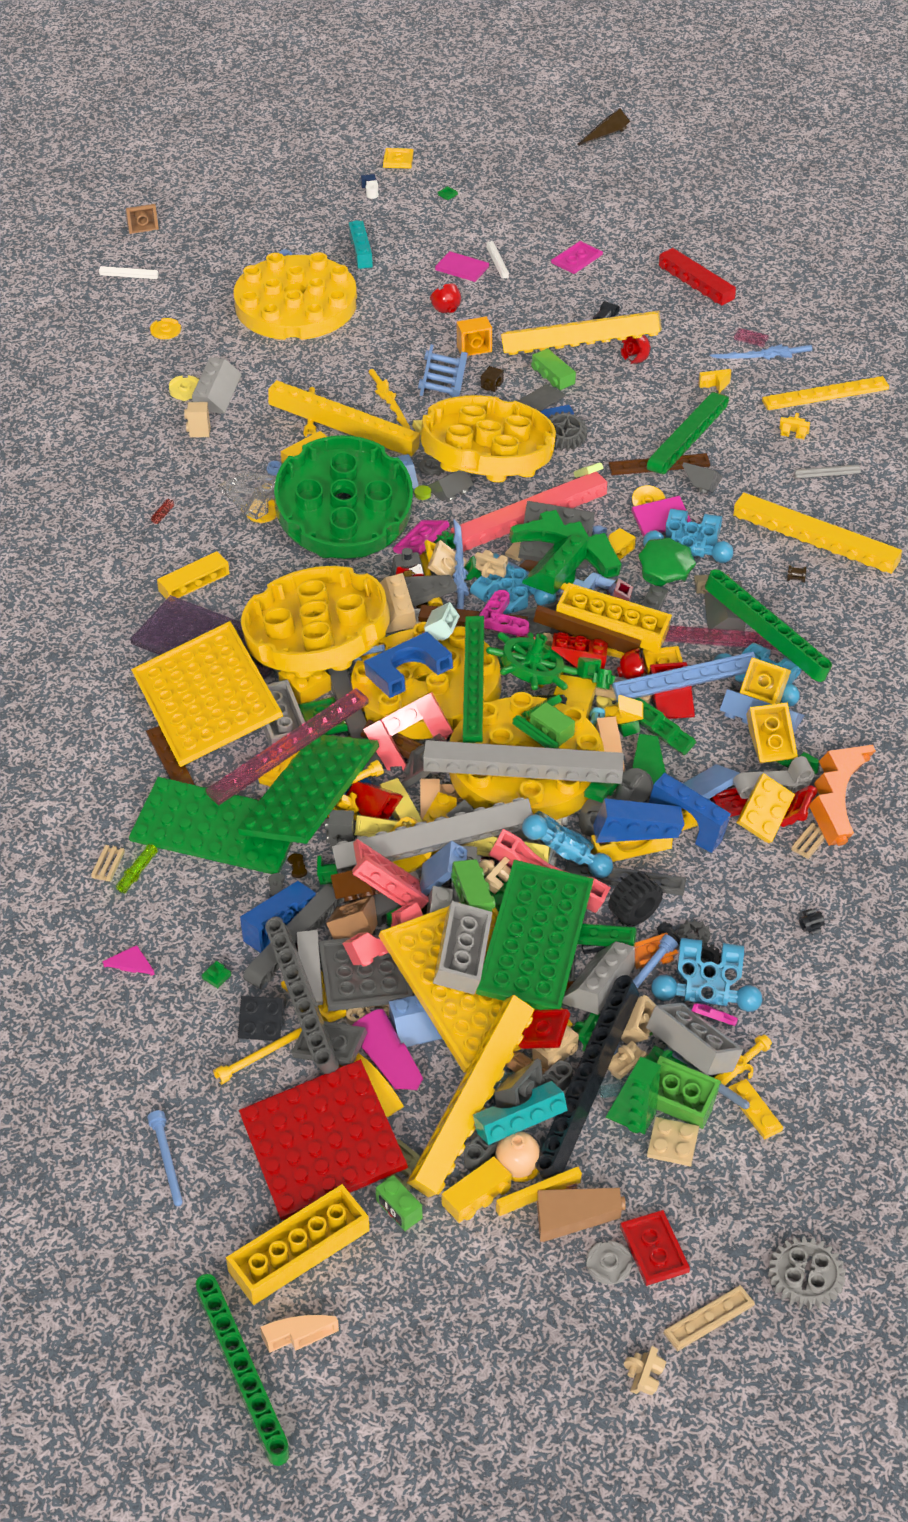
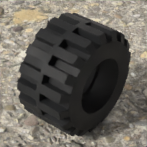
(635, 898)

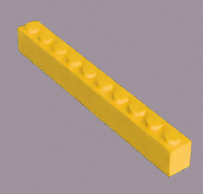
(580, 332)
(343, 418)
(817, 533)
(470, 1097)

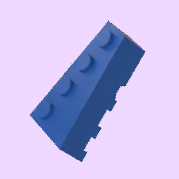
(636, 821)
(283, 905)

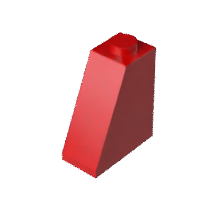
(374, 800)

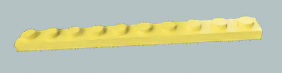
(369, 826)

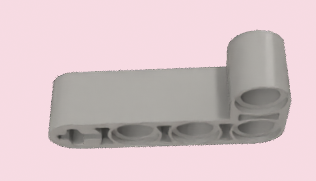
(794, 779)

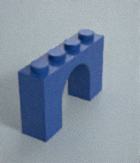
(422, 648)
(709, 816)

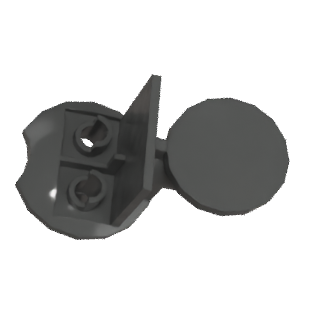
(635, 787)

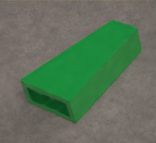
(649, 756)

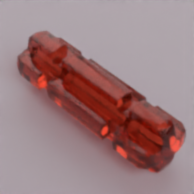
(162, 511)

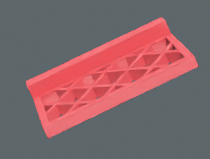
(387, 876)

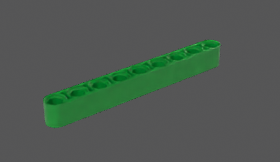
(687, 433)
(768, 625)
(244, 1377)

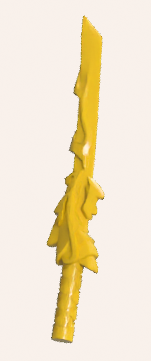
(384, 393)

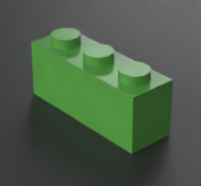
(553, 369)
(471, 885)

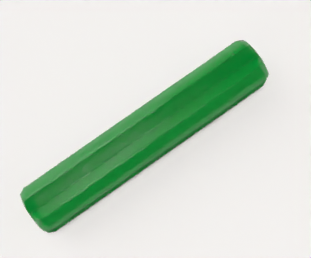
(534, 732)

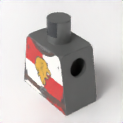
(407, 563)

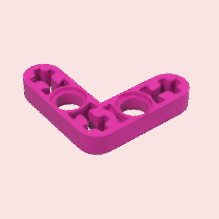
(515, 625)

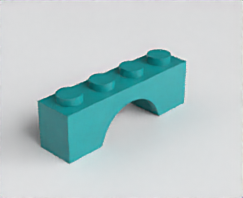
(361, 244)
(500, 1123)

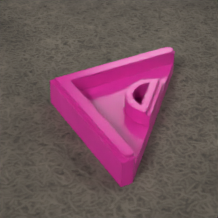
(131, 961)
(714, 1013)

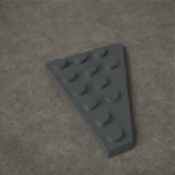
(428, 587)

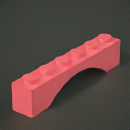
(514, 848)

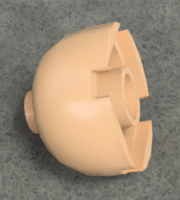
(518, 1154)

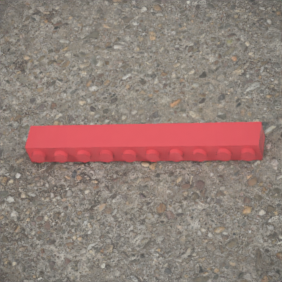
(500, 521)

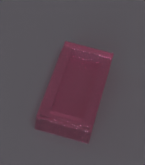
(751, 337)

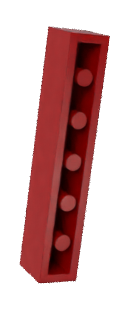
(697, 276)

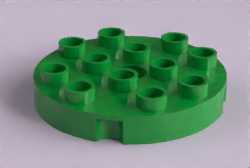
(337, 527)

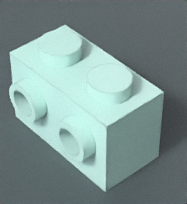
(442, 621)

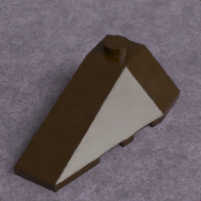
(610, 125)

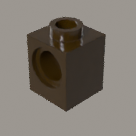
(492, 378)

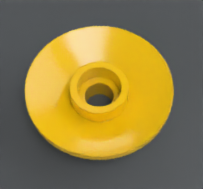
(646, 494)

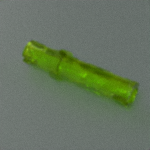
(132, 874)

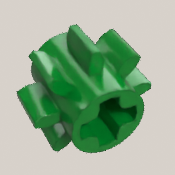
(446, 538)
(603, 679)

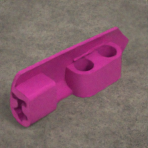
(388, 1051)

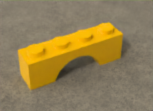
(628, 849)

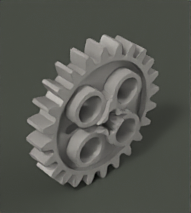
(785, 1267)

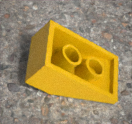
(579, 693)
(772, 732)

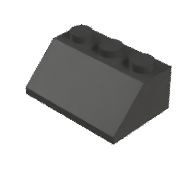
(720, 616)

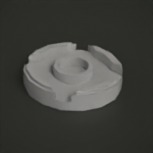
(609, 1262)

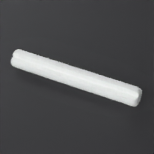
(497, 259)
(128, 272)

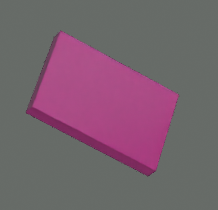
(576, 257)
(462, 266)
(655, 514)
(419, 534)

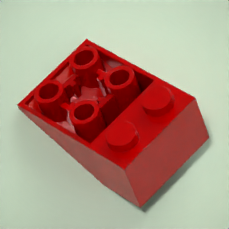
(574, 647)
(676, 702)

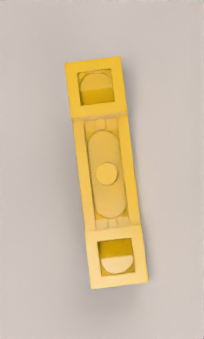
(388, 1098)

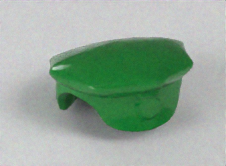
(665, 561)

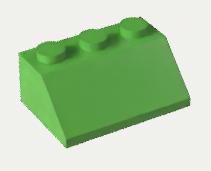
(686, 1092)

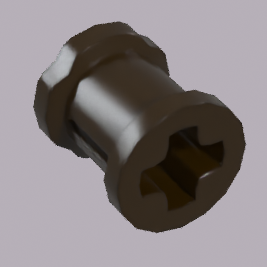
(796, 573)

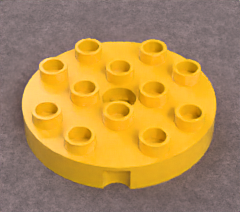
(295, 296)
(487, 436)
(315, 620)
(421, 680)
(549, 796)

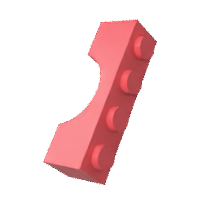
(365, 947)

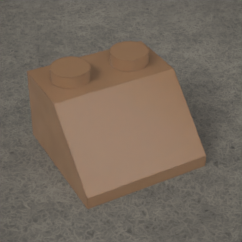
(141, 218)
(353, 918)

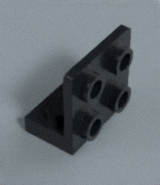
(260, 1018)

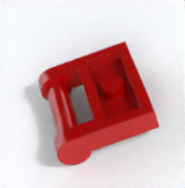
(730, 801)
(799, 806)

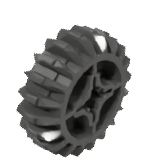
(575, 430)

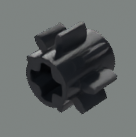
(811, 921)

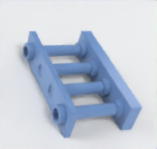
(458, 372)

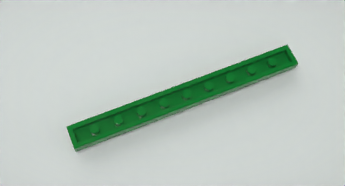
(473, 680)

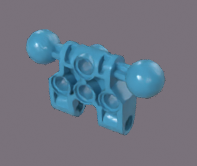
(698, 537)
(512, 582)
(791, 692)
(567, 843)
(666, 988)

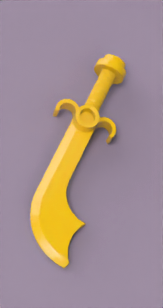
(762, 1043)

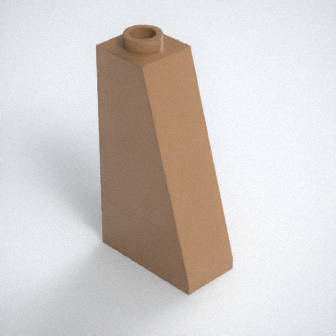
(576, 1209)

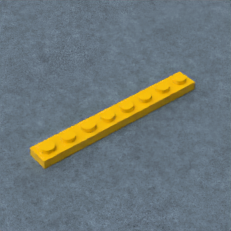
(825, 393)

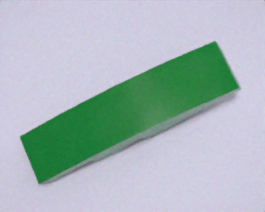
(665, 729)

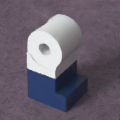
(371, 185)

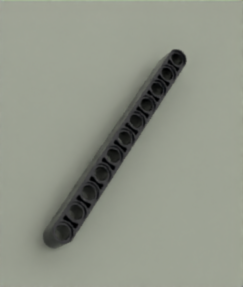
(588, 1078)

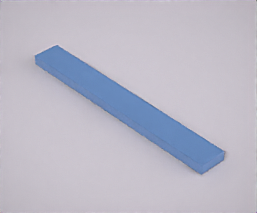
(683, 677)

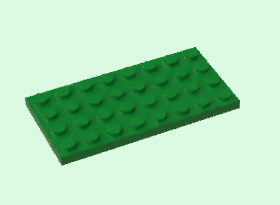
(308, 789)
(189, 822)
(535, 936)

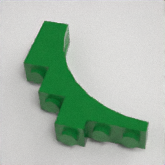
(551, 530)

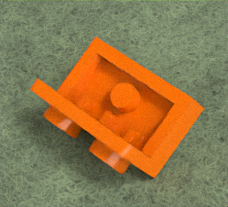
(647, 948)

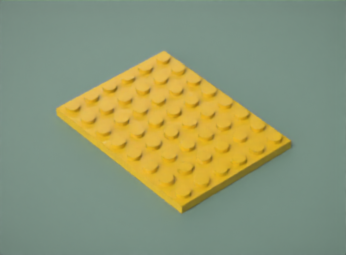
(206, 693)
(457, 1015)

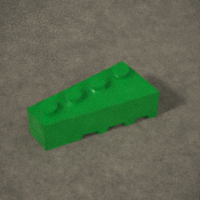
(638, 1098)

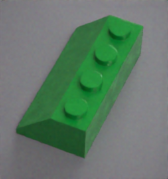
(557, 564)

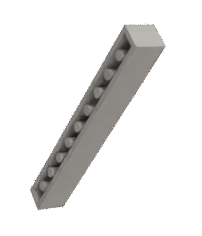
(523, 761)
(434, 835)

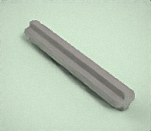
(827, 471)

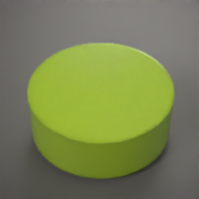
(422, 492)

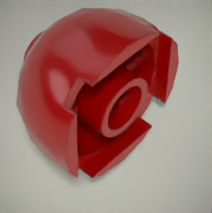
(446, 299)
(636, 346)
(631, 665)

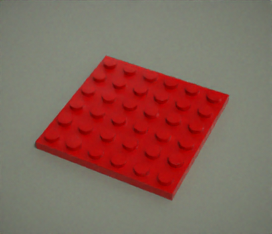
(322, 1138)

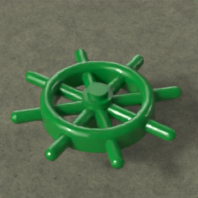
(532, 660)

